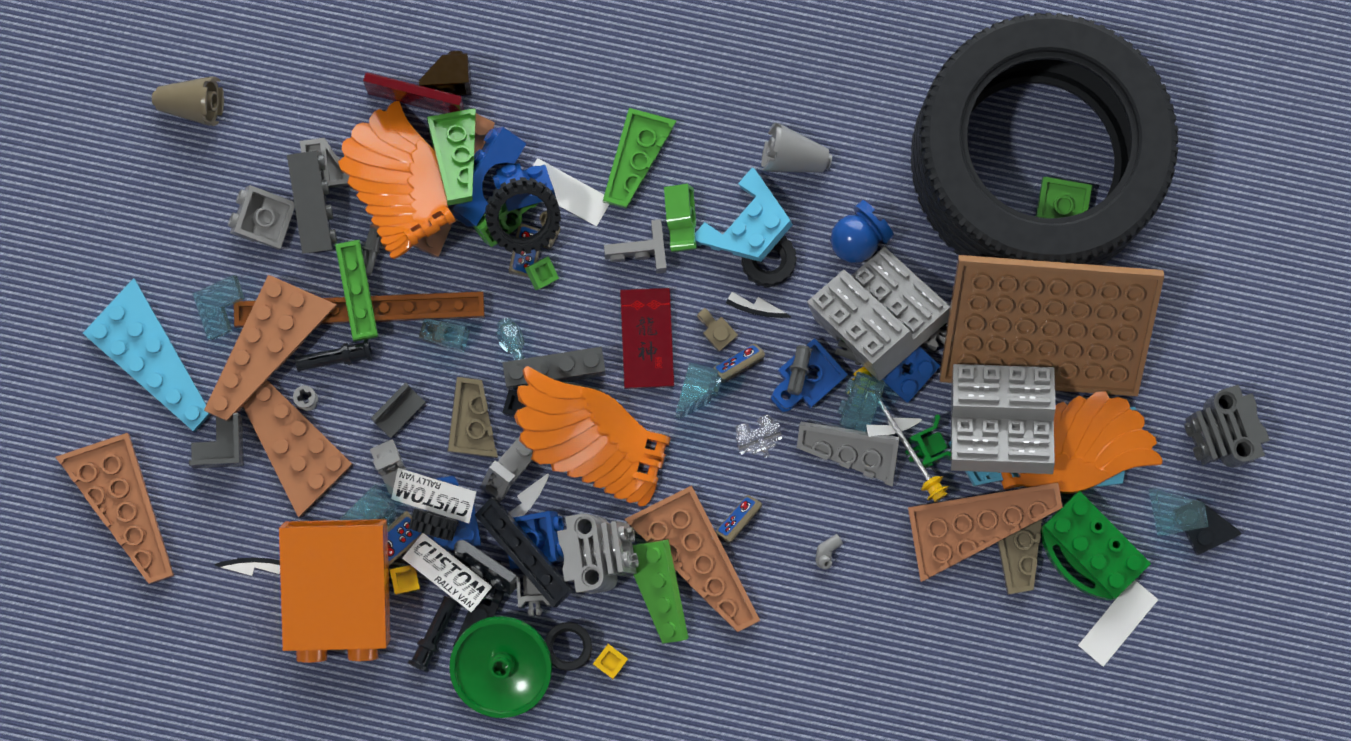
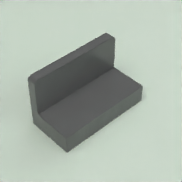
(398, 410)

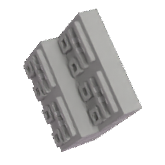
(879, 312)
(1002, 419)

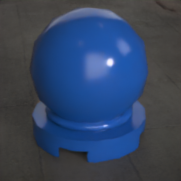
(858, 235)

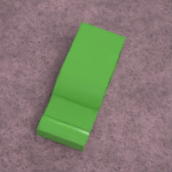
(681, 217)
(508, 224)

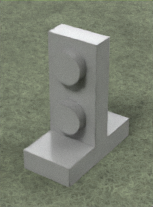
(641, 249)
(387, 462)
(506, 470)

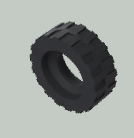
(777, 276)

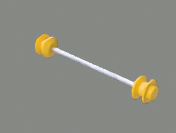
(932, 484)

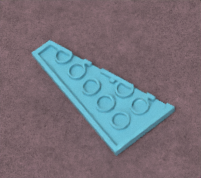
(141, 347)

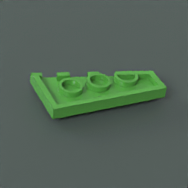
(454, 150)
(637, 150)
(660, 589)

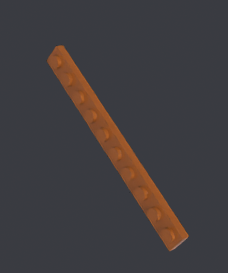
(397, 308)

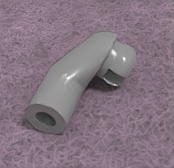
(824, 551)

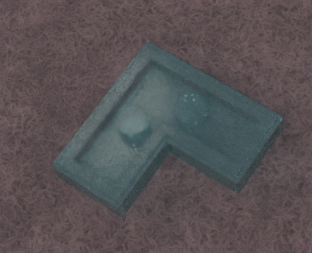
(212, 304)

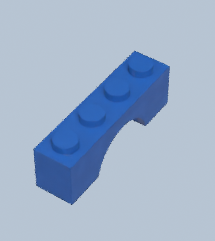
(500, 148)

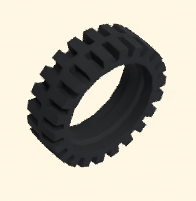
(525, 243)

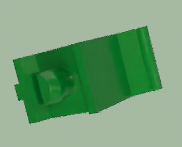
(930, 445)

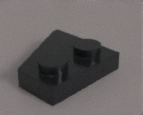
(1212, 536)

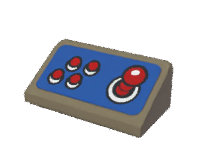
(520, 261)
(739, 362)
(738, 518)
(400, 537)

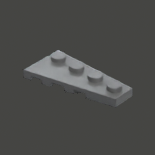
(852, 449)

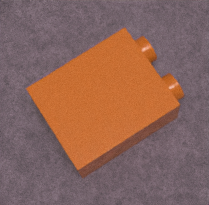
(334, 588)

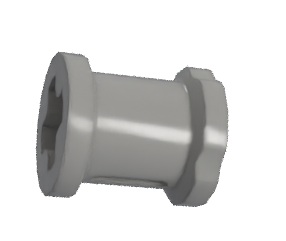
(313, 399)

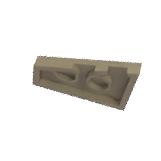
(470, 420)

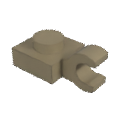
(718, 332)

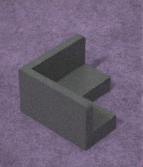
(225, 451)

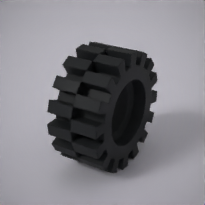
(433, 524)

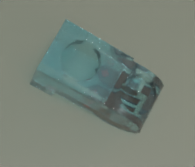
(444, 334)

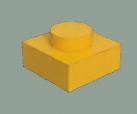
(404, 579)
(610, 661)

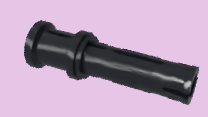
(345, 354)
(428, 646)

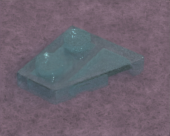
(1176, 513)

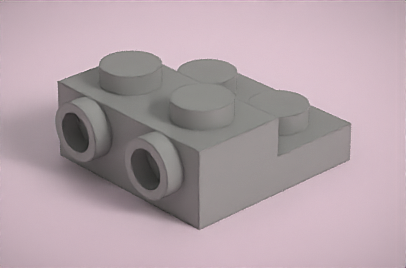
(261, 217)

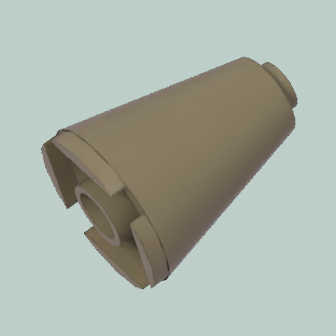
(192, 100)

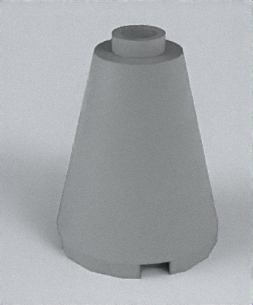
(793, 152)

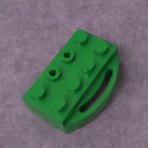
(1092, 549)

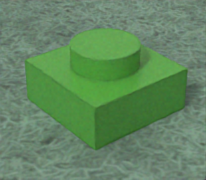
(541, 273)

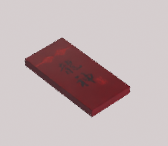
(412, 94)
(647, 338)

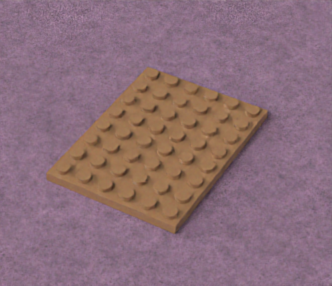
(1059, 315)

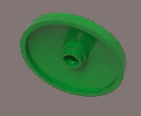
(500, 667)

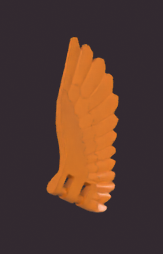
(396, 179)
(588, 437)
(1092, 444)

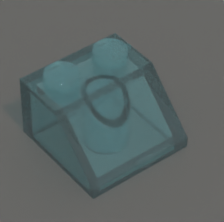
(697, 389)

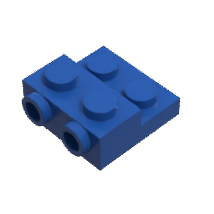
(512, 171)
(542, 530)

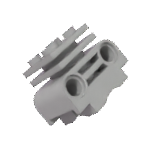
(601, 552)

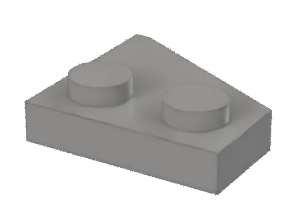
(333, 172)

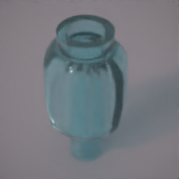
(510, 337)

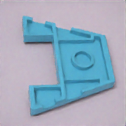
(755, 229)

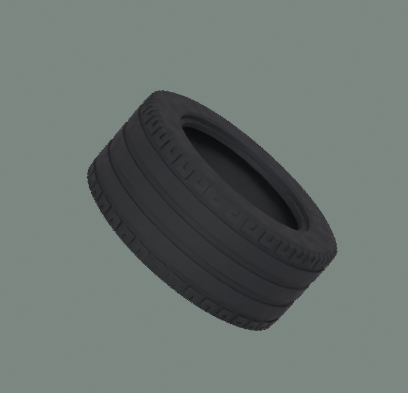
(1060, 54)

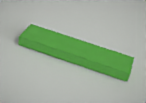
(356, 290)

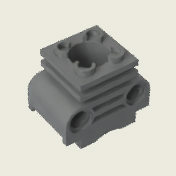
(1223, 430)

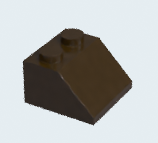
(449, 74)

